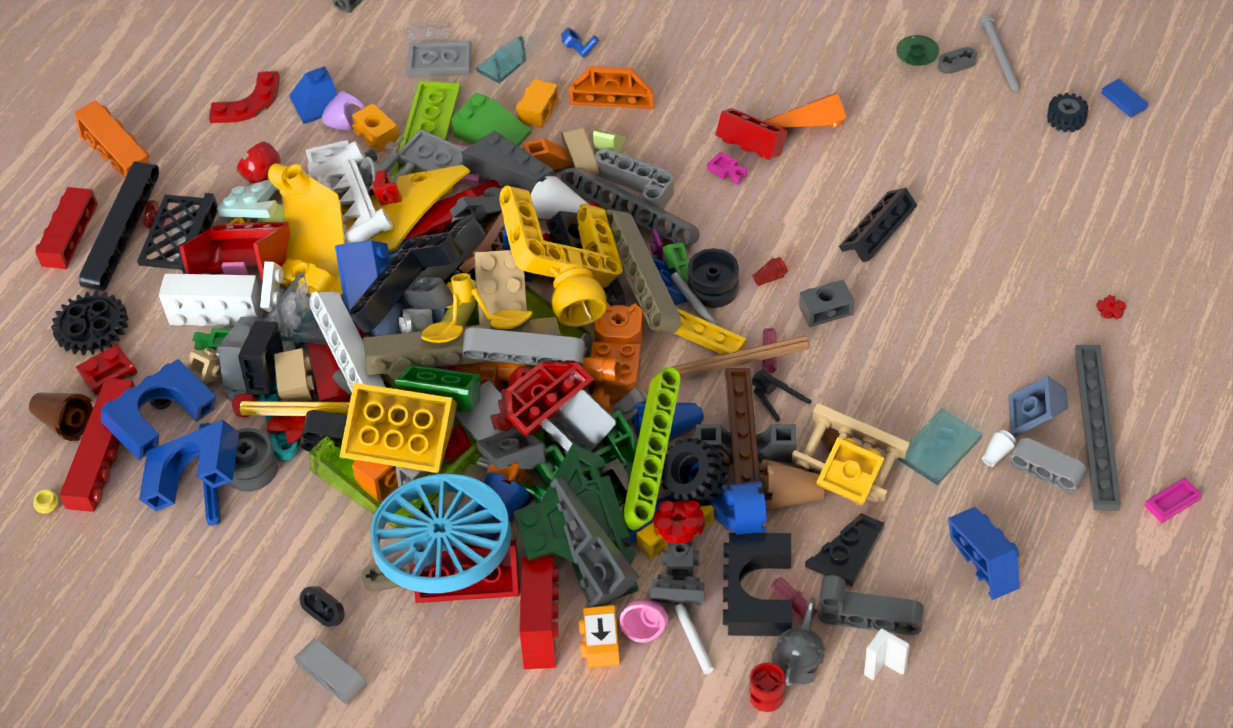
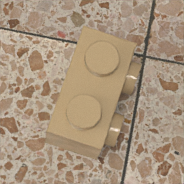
(293, 376)

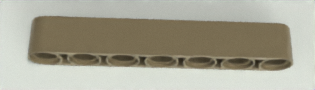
(643, 274)

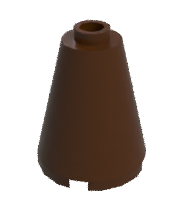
(62, 413)

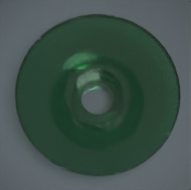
(917, 50)

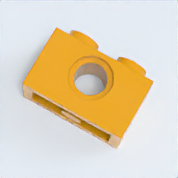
(374, 127)

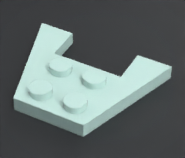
(250, 201)

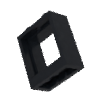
(258, 355)

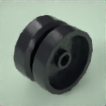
(714, 277)

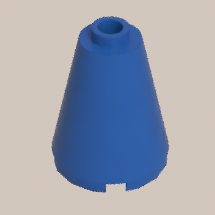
(684, 419)
(512, 495)

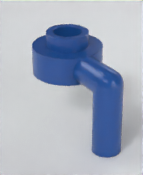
(572, 39)

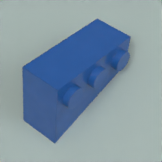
(988, 550)

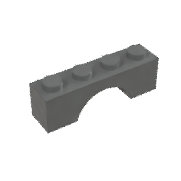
(773, 444)

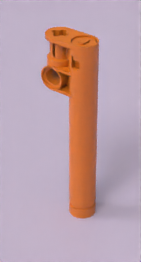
(497, 372)

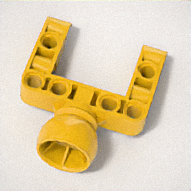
(578, 272)

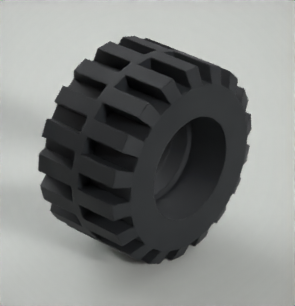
(709, 477)

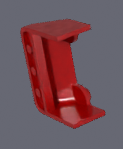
(236, 243)

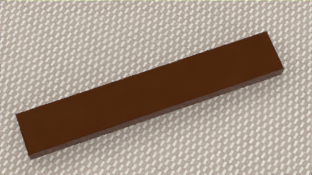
(742, 425)

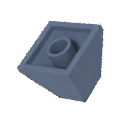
(1036, 404)

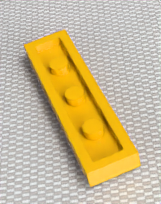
(709, 334)

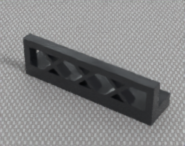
(879, 224)

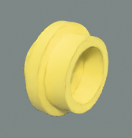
(45, 501)

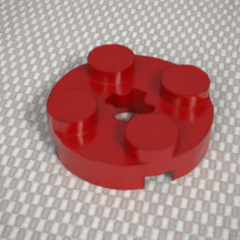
(687, 512)

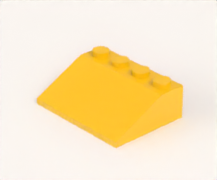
(398, 427)

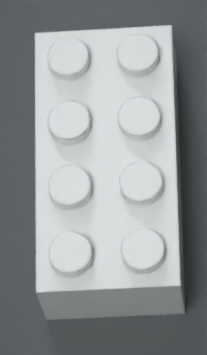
(209, 299)

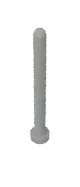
(987, 22)

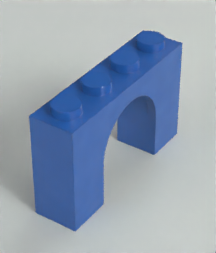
(171, 383)
(164, 464)

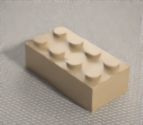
(498, 283)

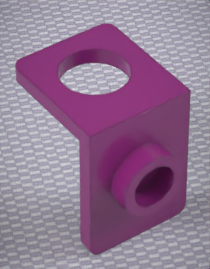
(656, 246)

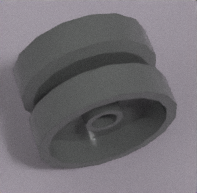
(254, 461)

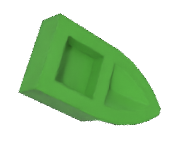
(677, 258)

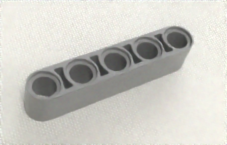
(521, 347)

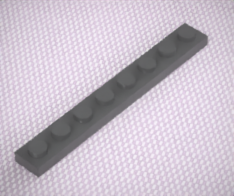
(1097, 428)

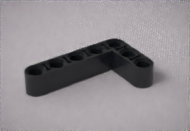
(399, 275)

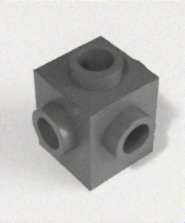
(680, 560)

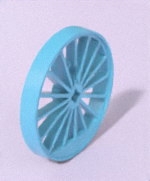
(440, 532)

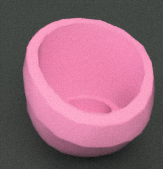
(643, 620)

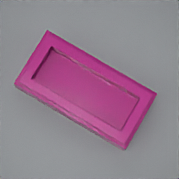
(1173, 500)

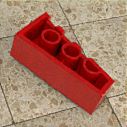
(539, 612)

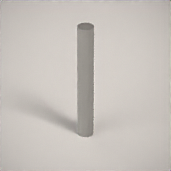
(692, 298)

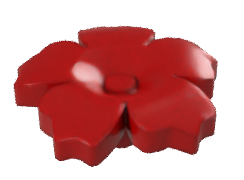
(1110, 308)

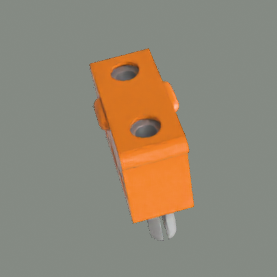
(511, 473)

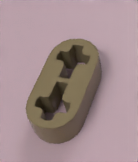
(382, 581)

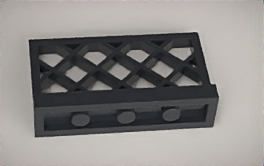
(202, 221)

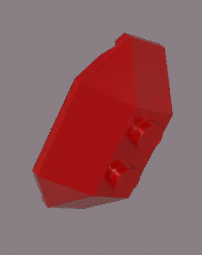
(544, 394)

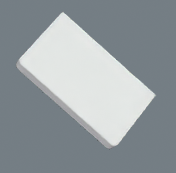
(887, 651)

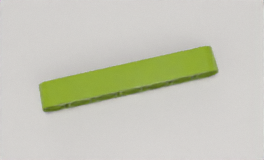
(645, 455)

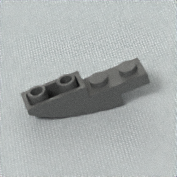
(481, 207)

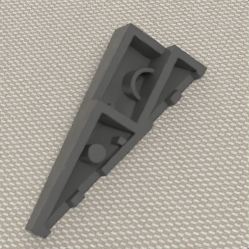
(601, 564)

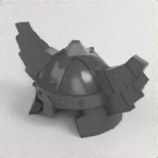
(799, 651)

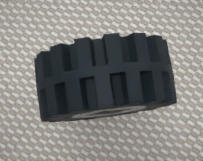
(1067, 112)

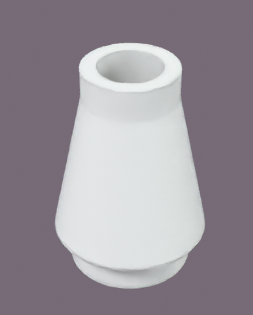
(999, 447)

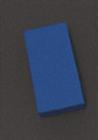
(1124, 98)

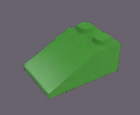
(484, 115)

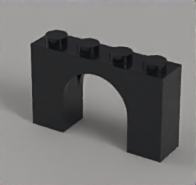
(746, 613)

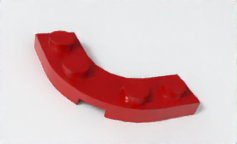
(262, 97)

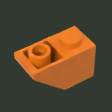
(548, 153)

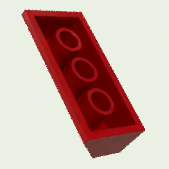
(499, 583)

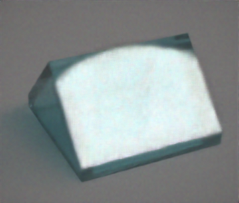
(504, 60)

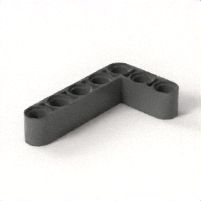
(429, 288)

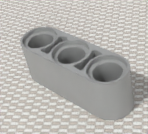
(1047, 465)
(330, 671)

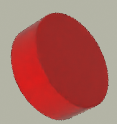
(237, 401)

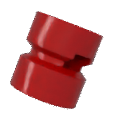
(767, 687)

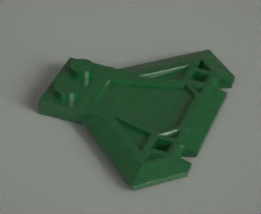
(543, 523)

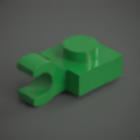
(211, 340)

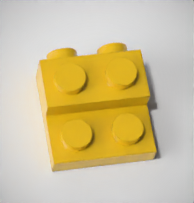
(851, 470)

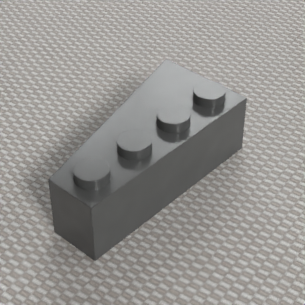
(504, 162)

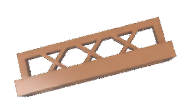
(493, 230)

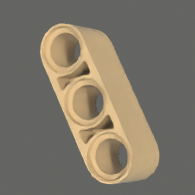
(579, 150)

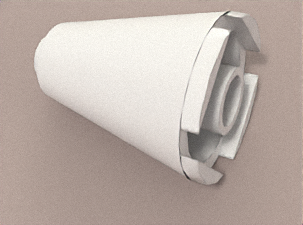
(554, 196)

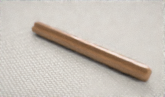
(743, 357)

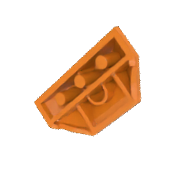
(611, 88)

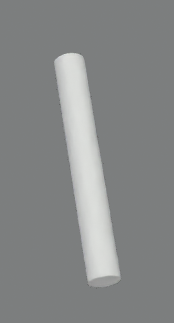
(694, 638)

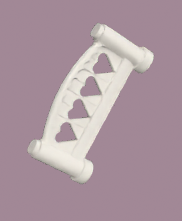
(345, 165)

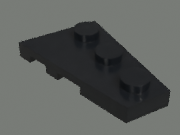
(849, 550)

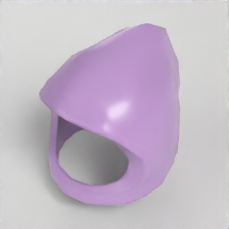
(339, 112)

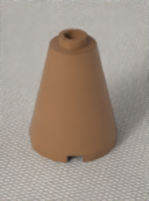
(788, 485)

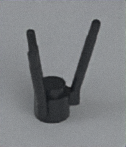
(767, 384)

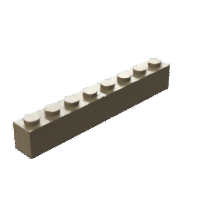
(399, 351)

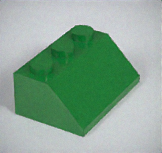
(453, 384)

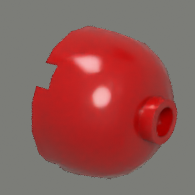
(257, 164)

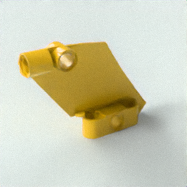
(418, 194)
(314, 228)

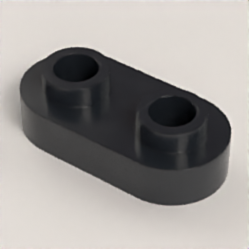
(323, 608)

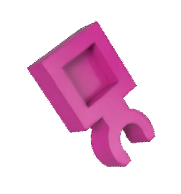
(725, 166)

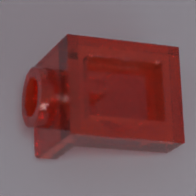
(501, 420)

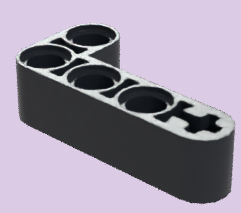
(322, 424)

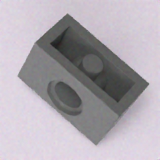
(826, 303)

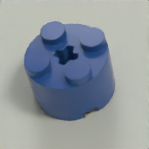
(747, 508)

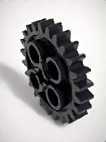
(73, 324)

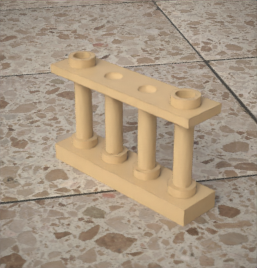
(848, 428)

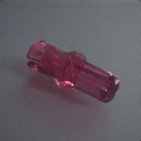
(769, 337)
(787, 592)

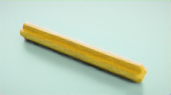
(291, 408)

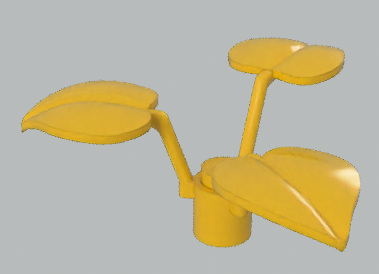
(463, 294)

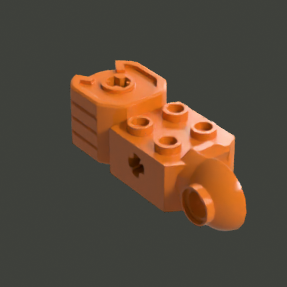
(619, 336)

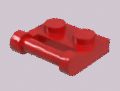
(107, 364)

